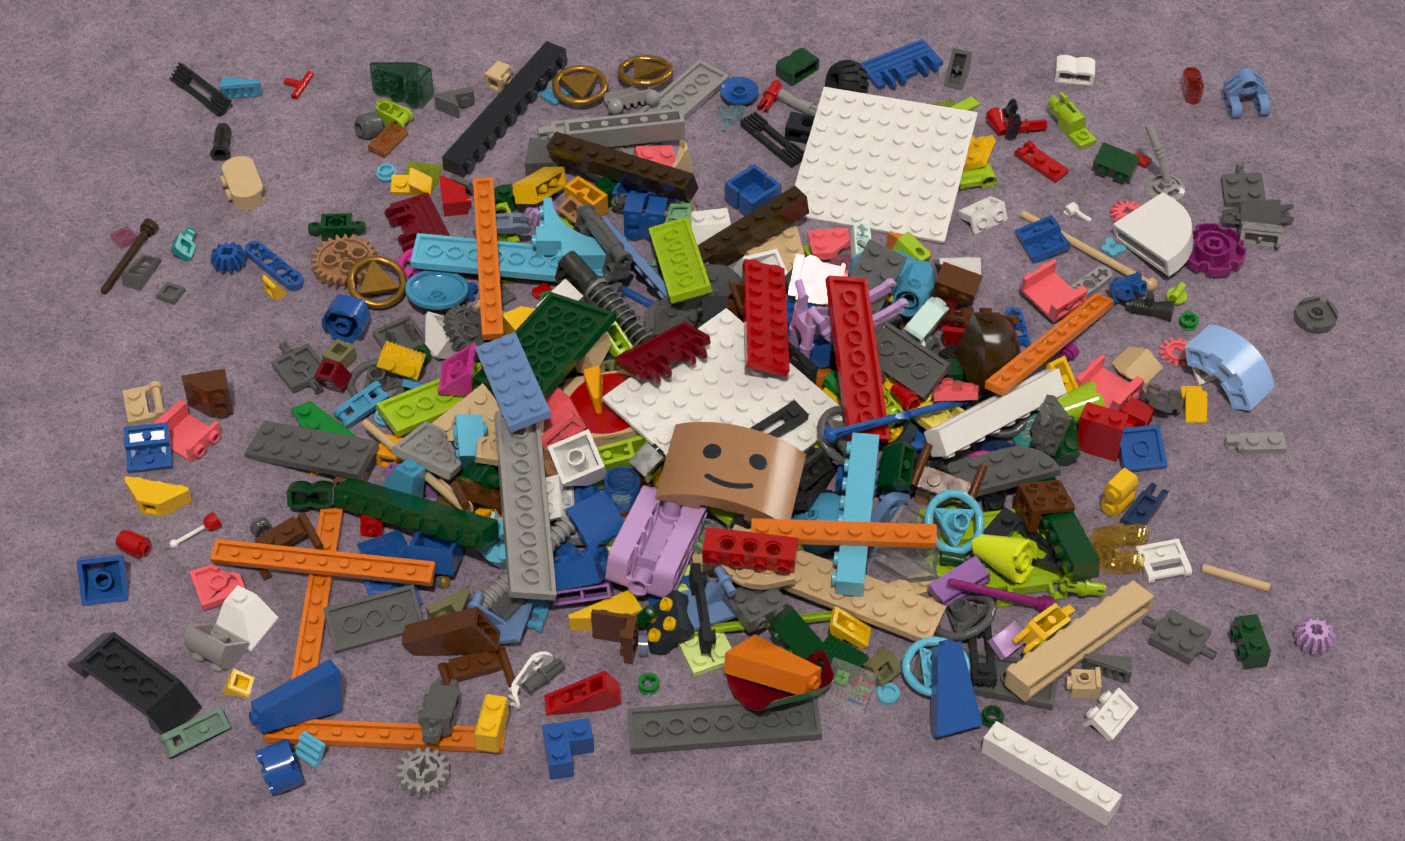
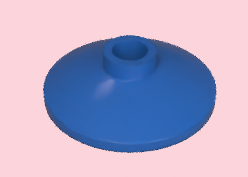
(739, 90)

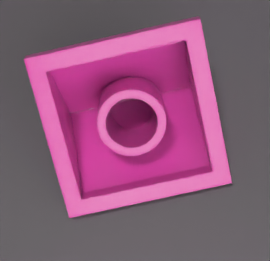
(458, 372)

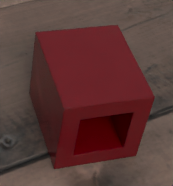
(333, 375)

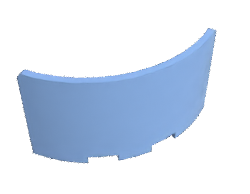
(1234, 362)

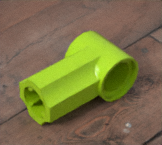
(979, 177)

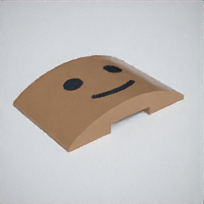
(731, 470)

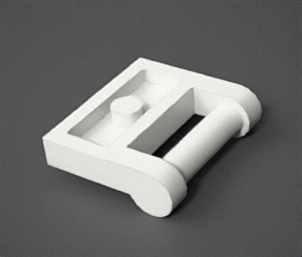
(1164, 554)

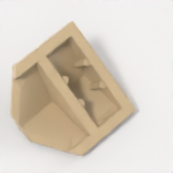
(683, 158)
(1139, 362)

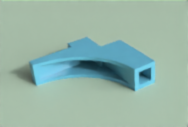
(558, 239)

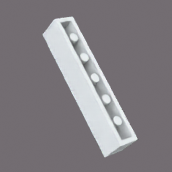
(1051, 773)

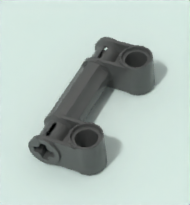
(617, 260)

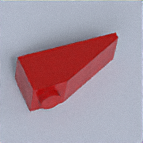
(586, 695)

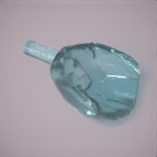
(730, 114)

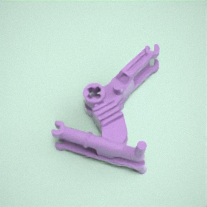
(817, 319)

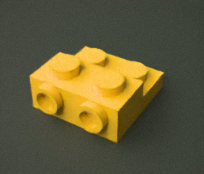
(979, 152)

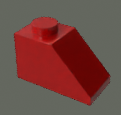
(453, 197)

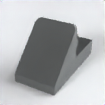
(451, 101)

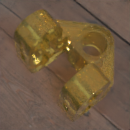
(1109, 538)

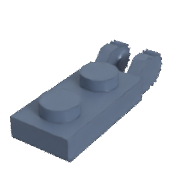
(509, 223)

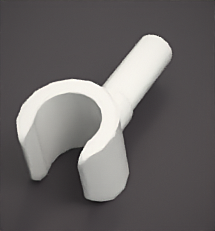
(1072, 209)

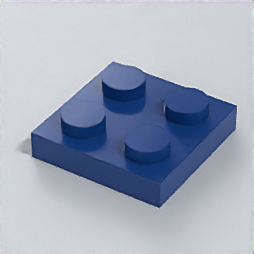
(1142, 449)

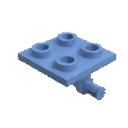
(714, 594)
(511, 628)

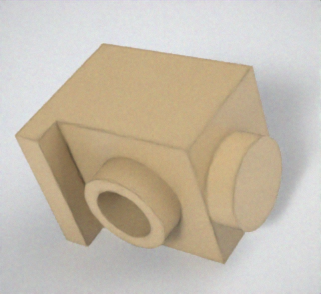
(498, 76)
(1084, 683)

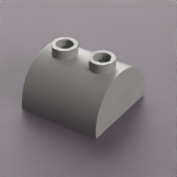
(215, 644)

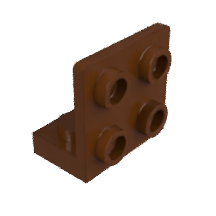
(1041, 498)
(617, 628)

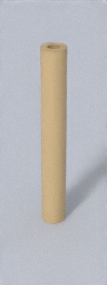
(1234, 577)

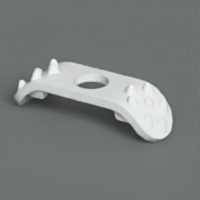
(535, 661)

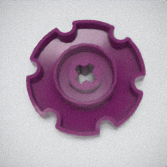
(1216, 250)

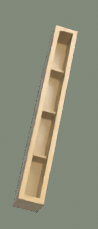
(1080, 638)

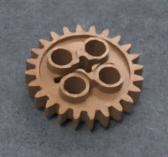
(336, 258)

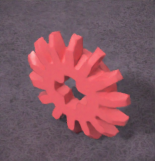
(1119, 209)
(1169, 349)

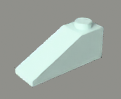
(927, 318)

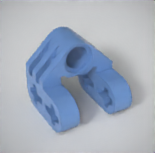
(1245, 82)
(889, 503)

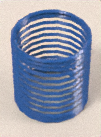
(635, 486)

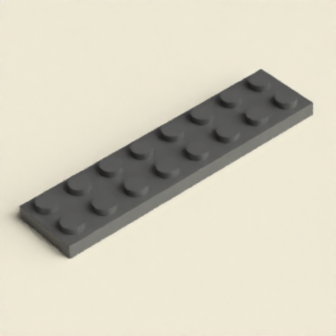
(720, 725)

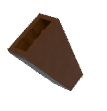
(452, 634)

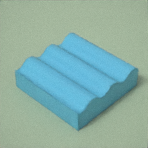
(310, 749)

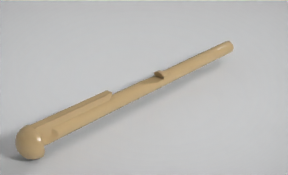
(1151, 283)
(440, 485)

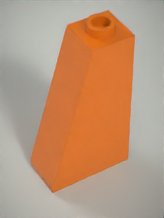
(772, 666)

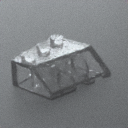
(908, 563)

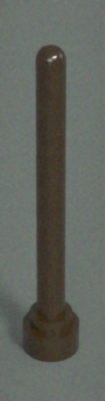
(147, 229)

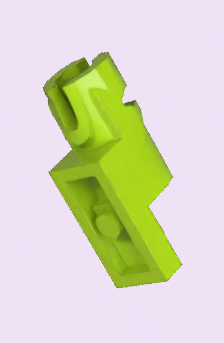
(1071, 121)

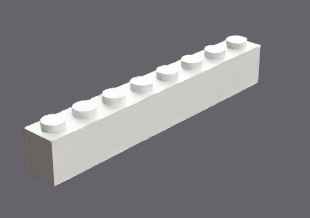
(993, 414)

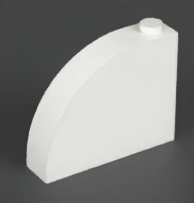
(1158, 233)

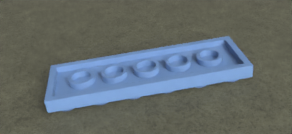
(640, 262)
(513, 382)

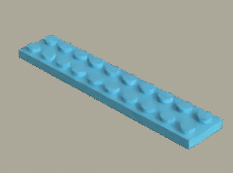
(460, 255)

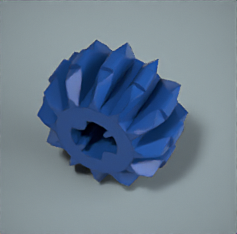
(228, 258)

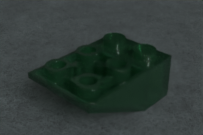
(403, 82)

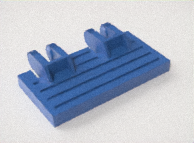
(901, 64)

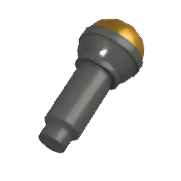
(441, 581)

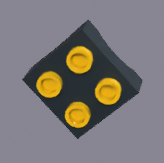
(670, 623)

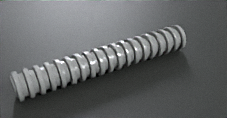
(500, 587)

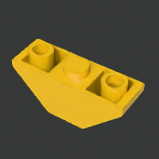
(157, 497)

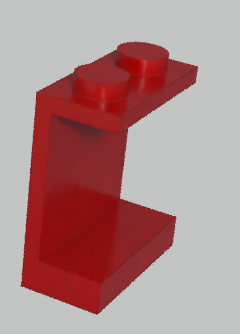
(1101, 431)

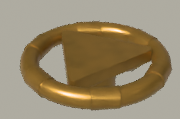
(645, 70)
(579, 85)
(377, 281)

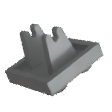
(402, 332)

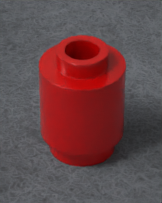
(133, 543)

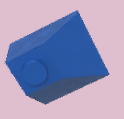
(102, 579)

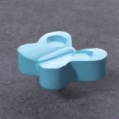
(1112, 248)

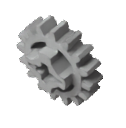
(432, 777)

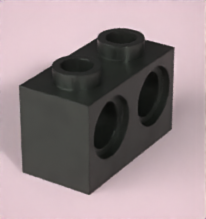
(815, 466)

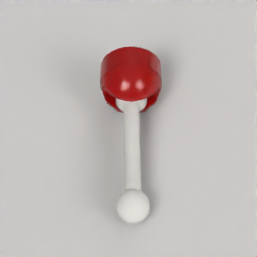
(210, 523)

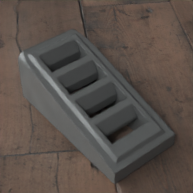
(135, 281)
(1110, 666)

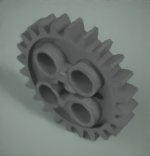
(464, 327)

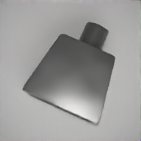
(538, 156)

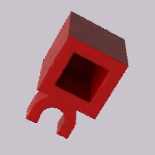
(1139, 413)

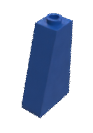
(952, 692)
(299, 700)

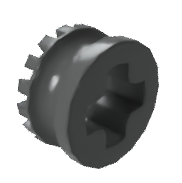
(260, 522)

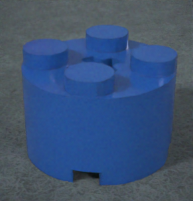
(342, 315)
(280, 767)

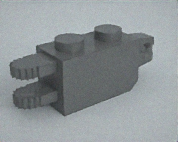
(1257, 211)
(439, 710)

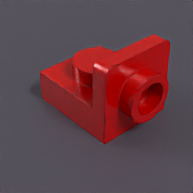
(370, 527)

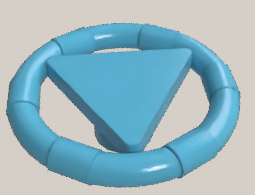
(955, 521)
(926, 664)

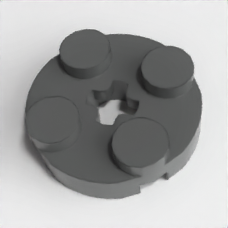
(1317, 324)
(1162, 399)

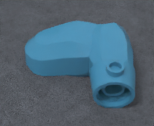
(913, 283)

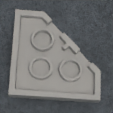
(430, 449)

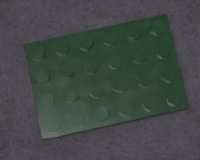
(558, 338)

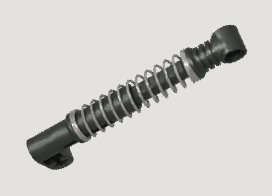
(597, 290)

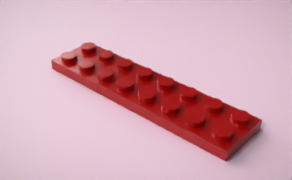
(765, 318)
(856, 353)

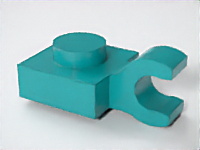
(183, 245)

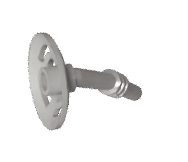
(1164, 183)

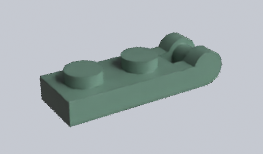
(195, 731)

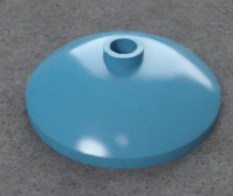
(436, 289)
(824, 509)

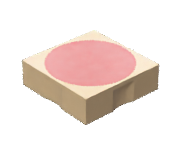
(605, 426)

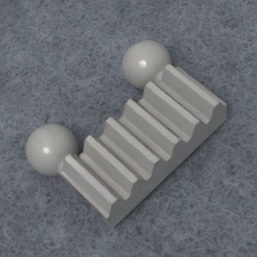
(616, 99)

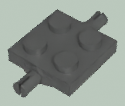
(1242, 187)
(298, 367)
(1180, 637)

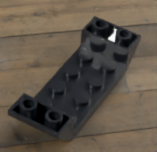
(137, 681)

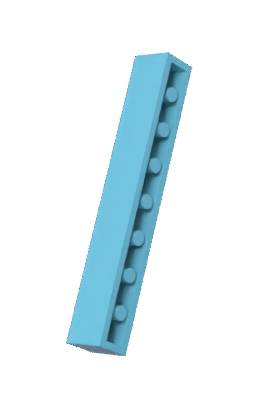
(857, 508)

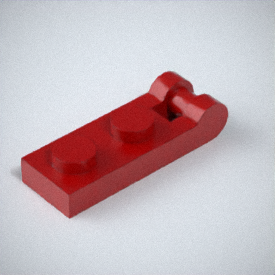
(1041, 162)

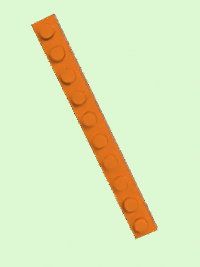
(488, 259)
(1048, 344)
(323, 562)
(317, 597)
(377, 735)

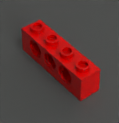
(742, 542)

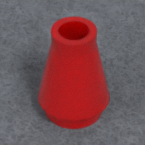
(997, 120)
(905, 397)

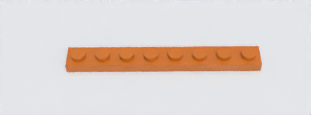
(850, 533)

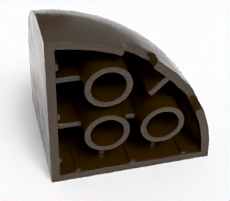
(986, 348)

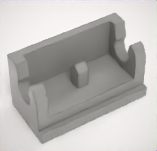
(1261, 234)

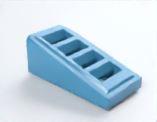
(229, 87)

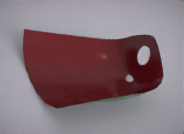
(764, 697)

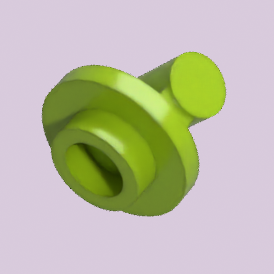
(1177, 294)

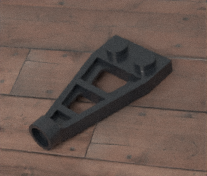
(1008, 522)

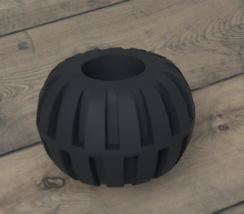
(847, 76)

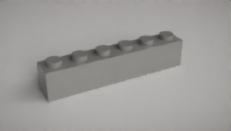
(629, 128)

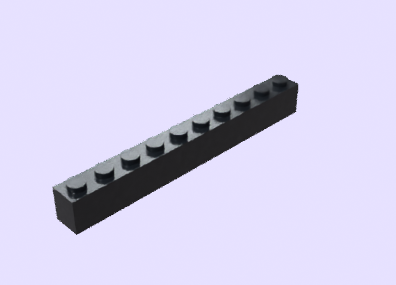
(504, 109)

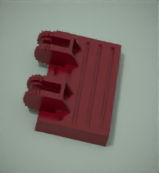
(415, 216)
(651, 356)

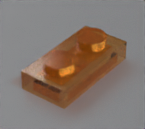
(387, 140)

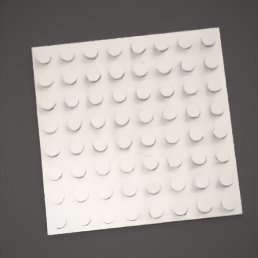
(885, 163)
(719, 392)

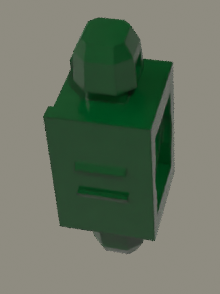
(336, 224)
(481, 474)

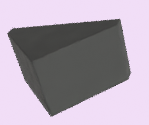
(958, 69)

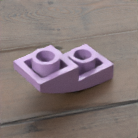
(1003, 643)

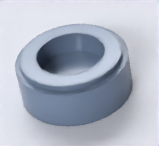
(643, 644)

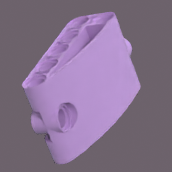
(654, 545)

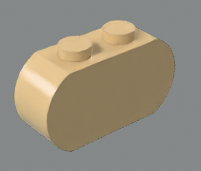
(242, 183)

